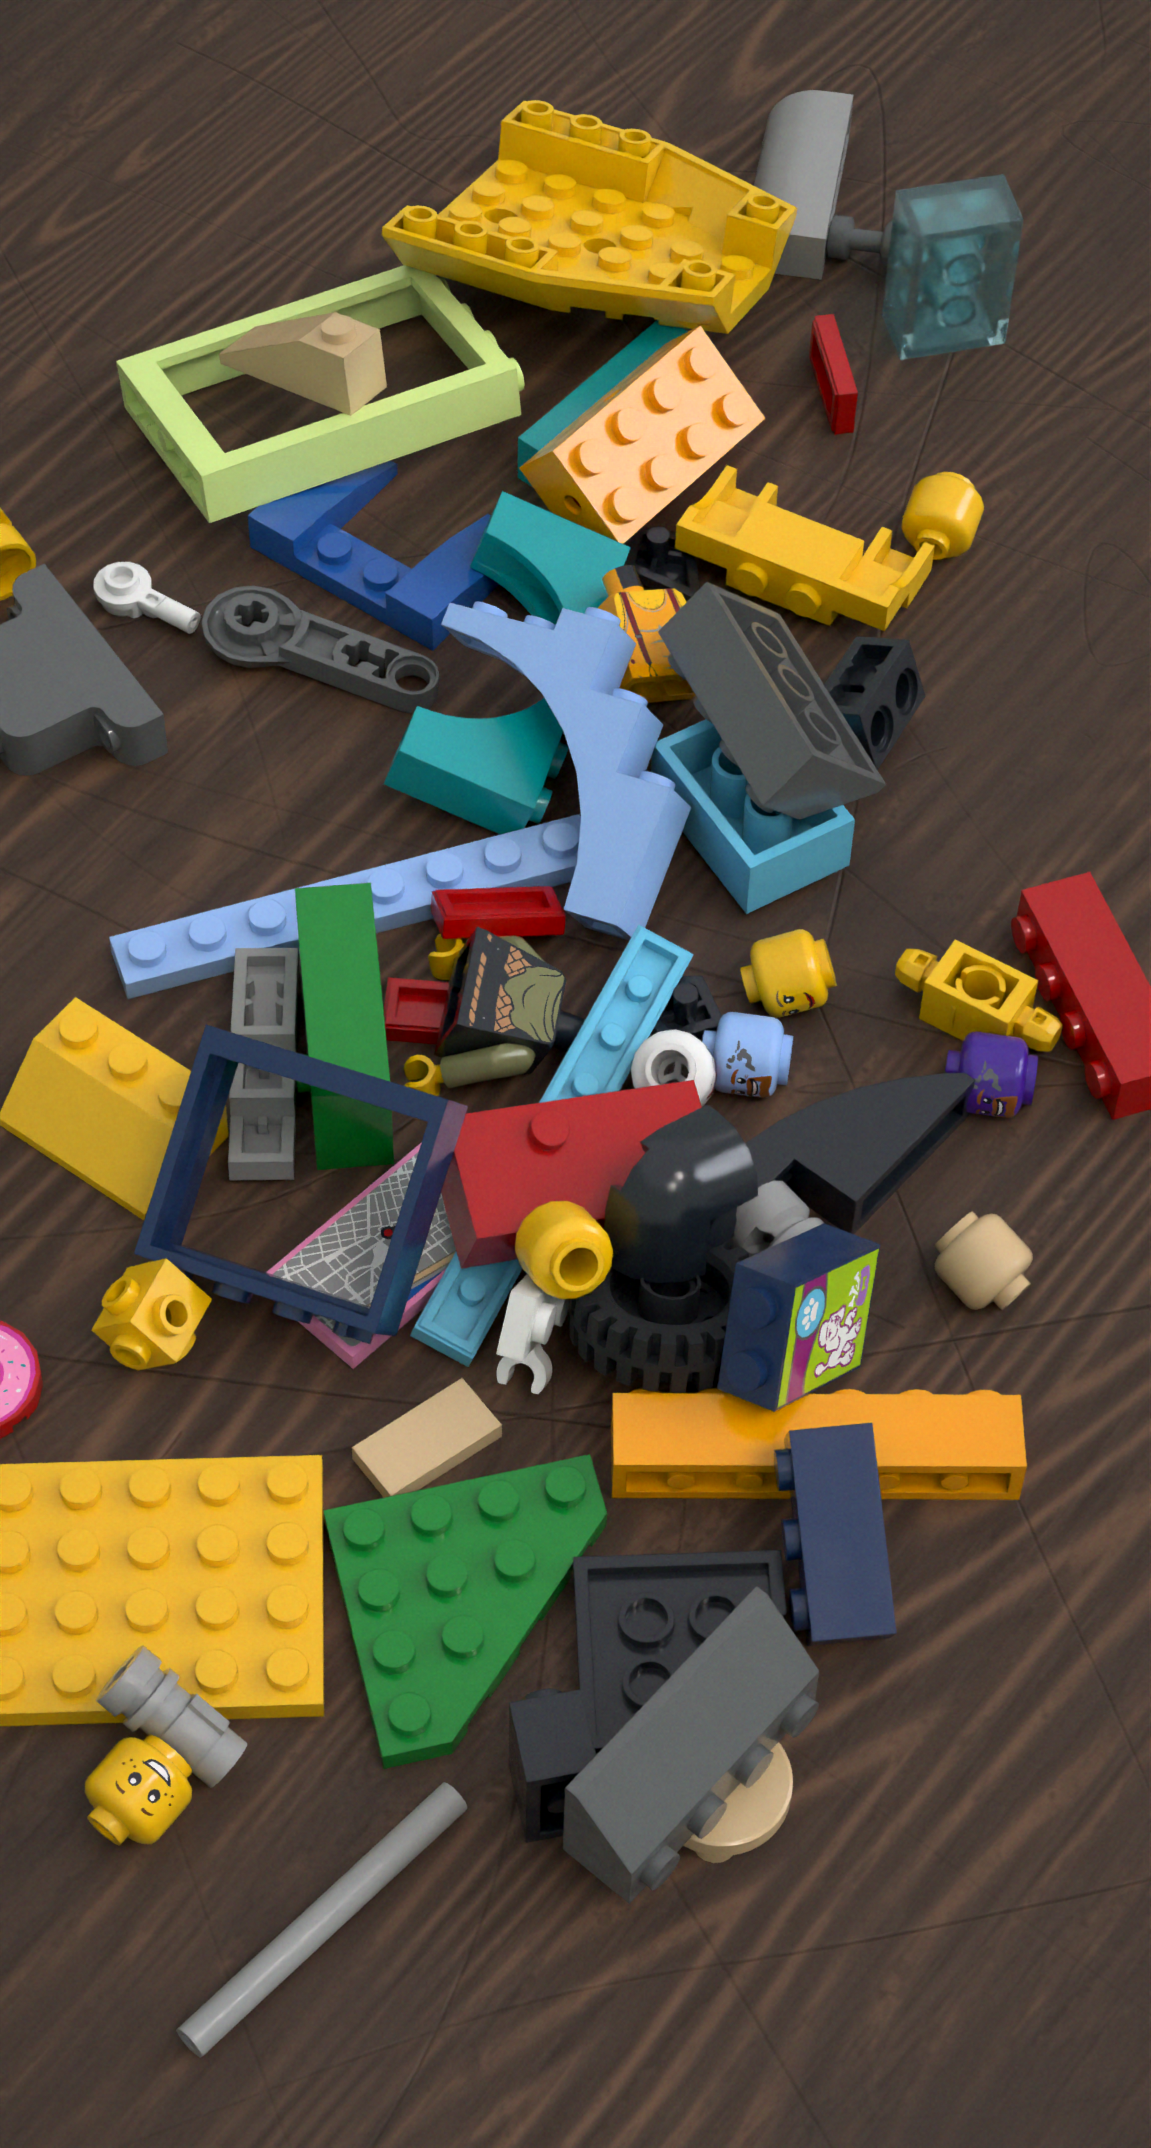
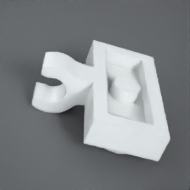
(527, 1326)

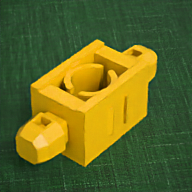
(977, 995)

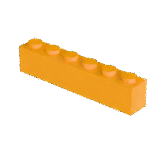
(726, 1445)

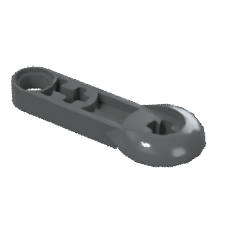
(313, 648)

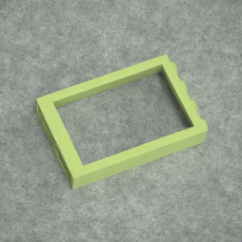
(340, 444)

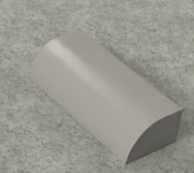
(804, 167)

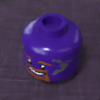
(1001, 1073)

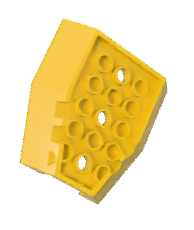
(602, 225)

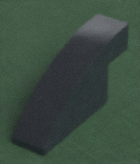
(861, 1144)

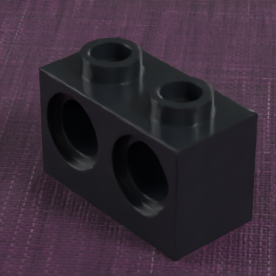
(877, 691)

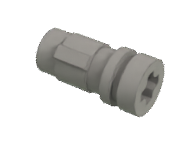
(167, 1711)

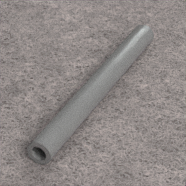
(321, 1920)

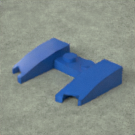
(308, 539)

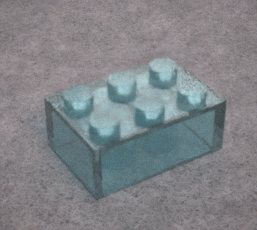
(951, 266)

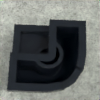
(680, 1198)

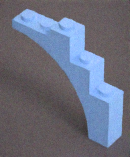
(626, 812)

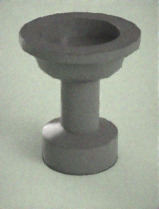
(844, 238)

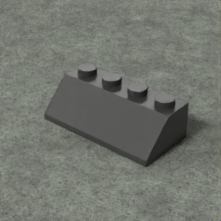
(767, 705)
(690, 1749)

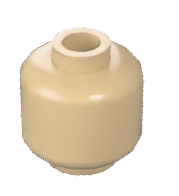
(983, 1261)

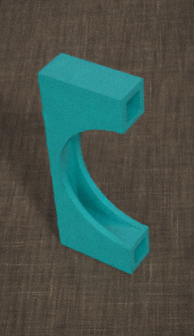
(498, 765)

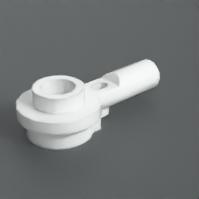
(128, 591)

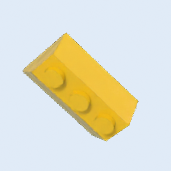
(99, 1104)

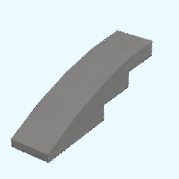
(262, 1101)

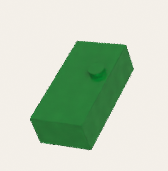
(343, 1020)

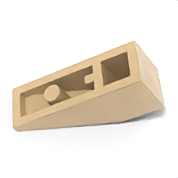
(316, 357)

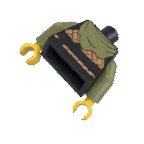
(496, 1014)

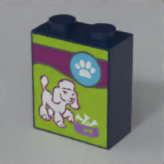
(798, 1316)

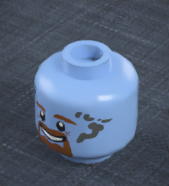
(749, 1054)

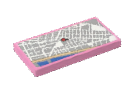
(350, 1252)

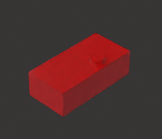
(546, 1153)

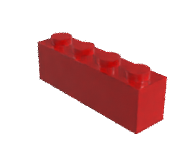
(1093, 985)

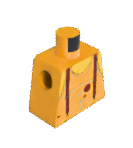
(642, 617)

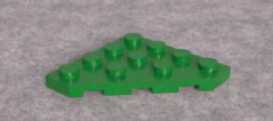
(450, 1589)

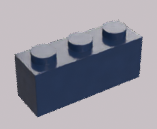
(836, 1534)

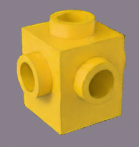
(151, 1315)

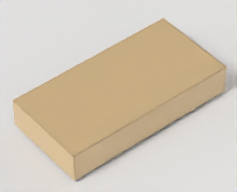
(427, 1441)

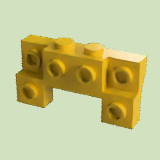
(798, 559)

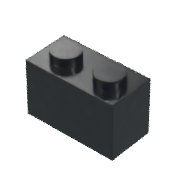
(546, 1752)

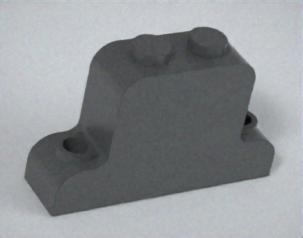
(67, 686)

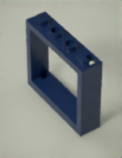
(190, 1150)

